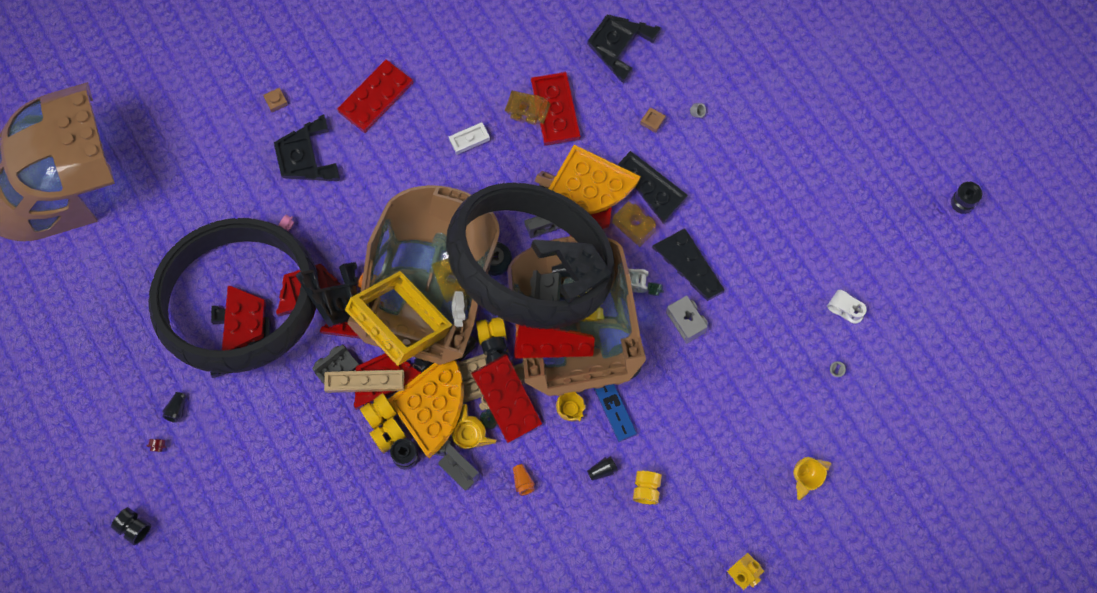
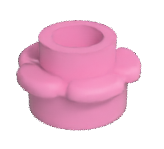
(286, 222)

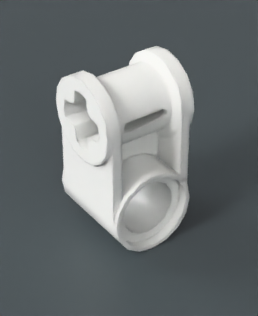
(635, 275)
(845, 306)

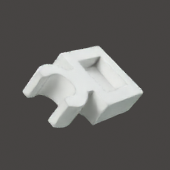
(458, 307)

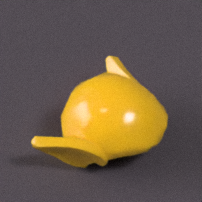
(470, 431)
(809, 475)

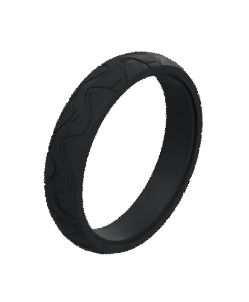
(202, 241)
(502, 300)

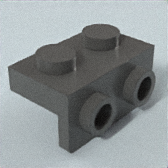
(336, 361)

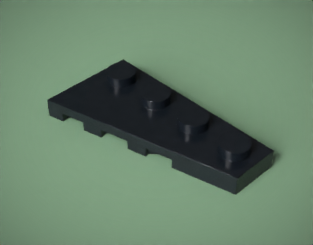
(654, 188)
(688, 261)

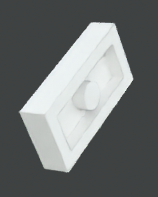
(469, 138)

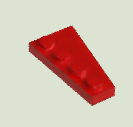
(552, 343)

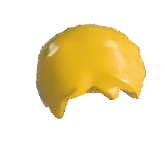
(570, 406)

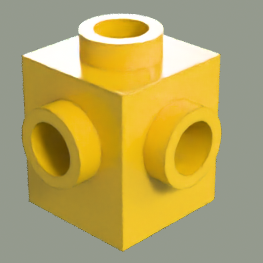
(746, 572)

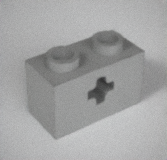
(687, 329)

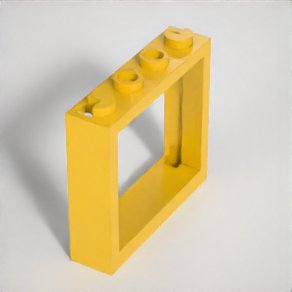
(381, 333)

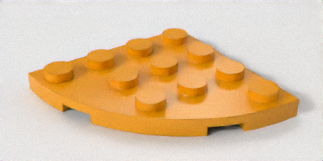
(592, 181)
(431, 405)

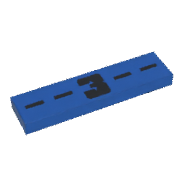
(615, 412)

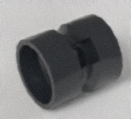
(966, 197)
(494, 348)
(404, 454)
(131, 526)

